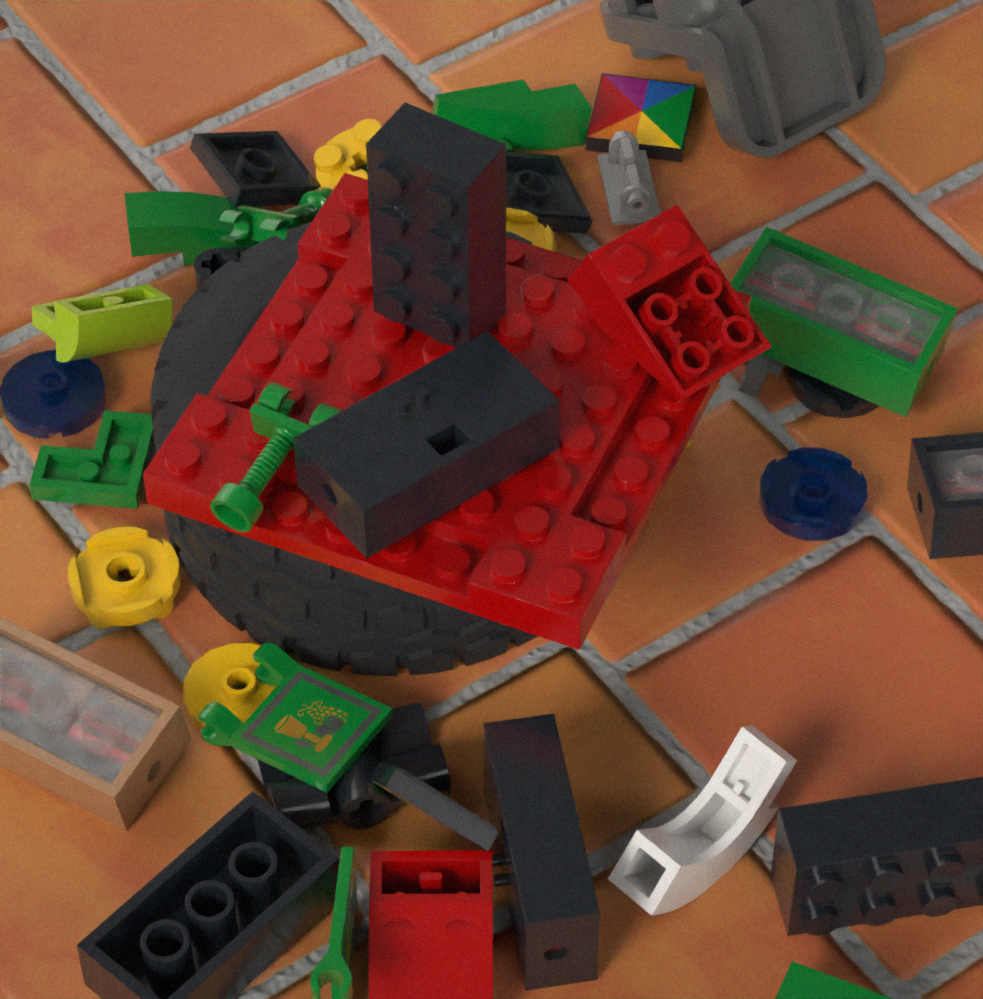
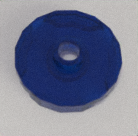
(52, 395)
(813, 494)

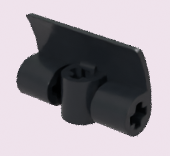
(354, 797)

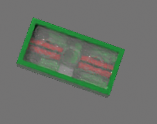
(843, 321)

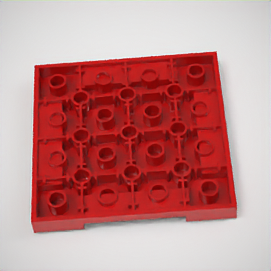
(521, 552)

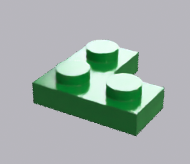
(101, 476)

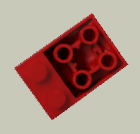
(668, 304)
(431, 924)

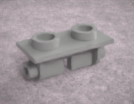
(627, 181)

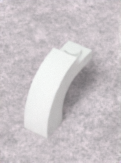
(694, 850)

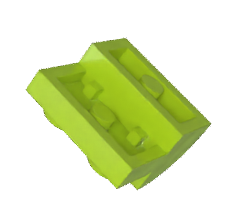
(105, 322)

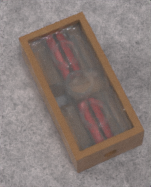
(83, 728)

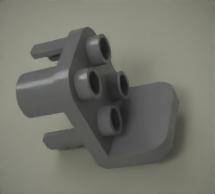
(767, 65)

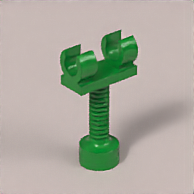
(261, 224)
(239, 504)

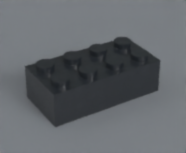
(437, 225)
(879, 857)
(214, 911)

